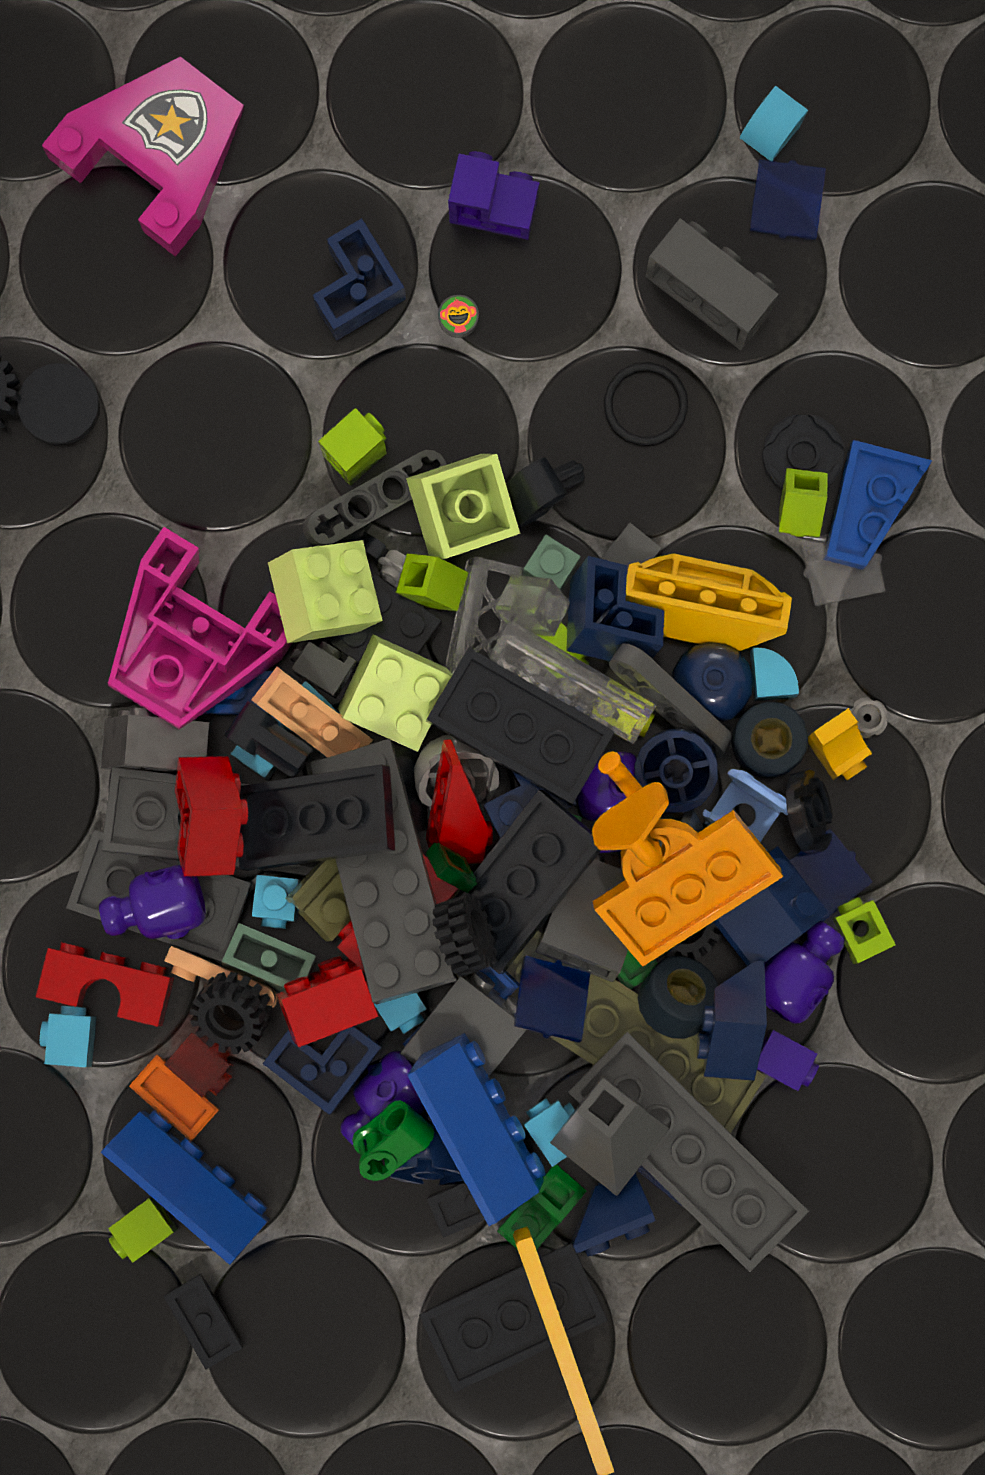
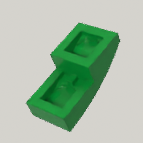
(545, 1209)

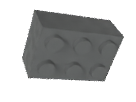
(711, 283)

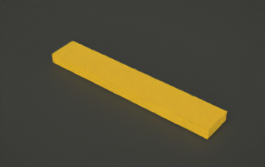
(563, 1351)

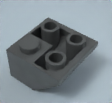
(609, 1135)

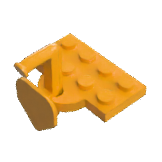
(676, 885)

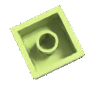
(463, 505)
(324, 591)
(394, 692)

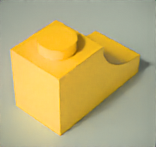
(840, 746)

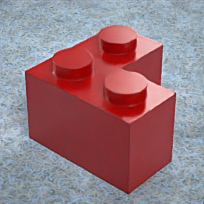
(209, 815)
(327, 1003)

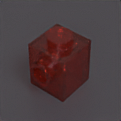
(201, 1066)

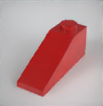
(455, 811)

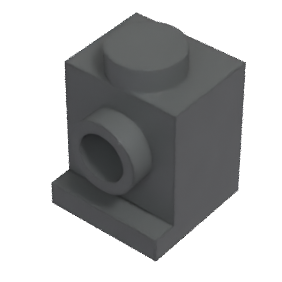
(322, 667)

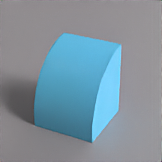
(773, 123)
(772, 676)

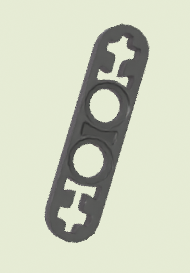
(373, 494)
(671, 698)

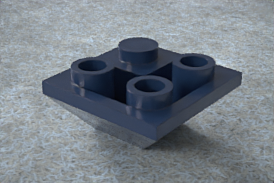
(612, 1216)

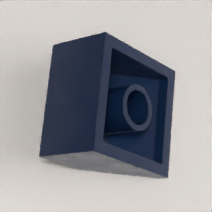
(772, 916)
(735, 1026)

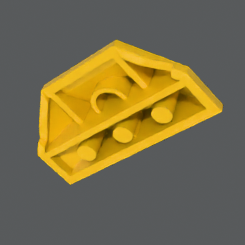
(709, 600)

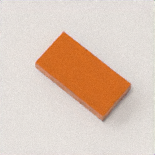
(173, 1098)

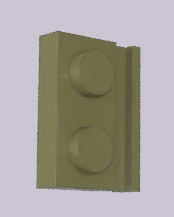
(322, 900)

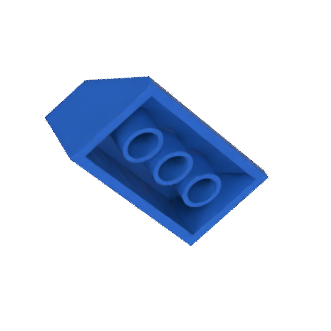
(477, 1127)
(187, 1185)

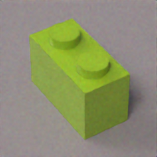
(354, 445)

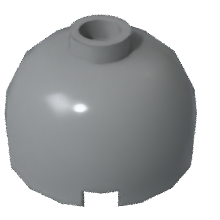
(479, 769)

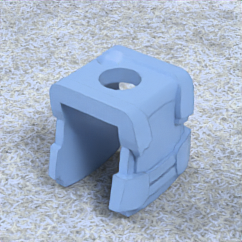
(749, 791)

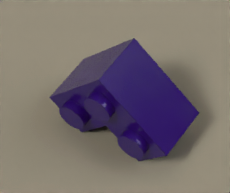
(490, 199)

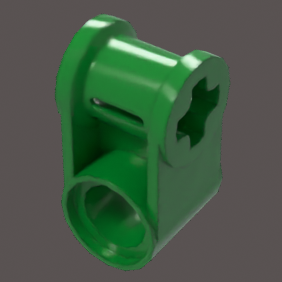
(391, 1136)

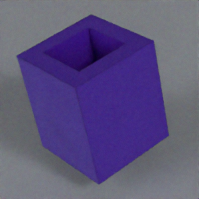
(787, 1061)

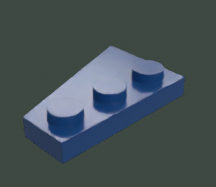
(869, 500)

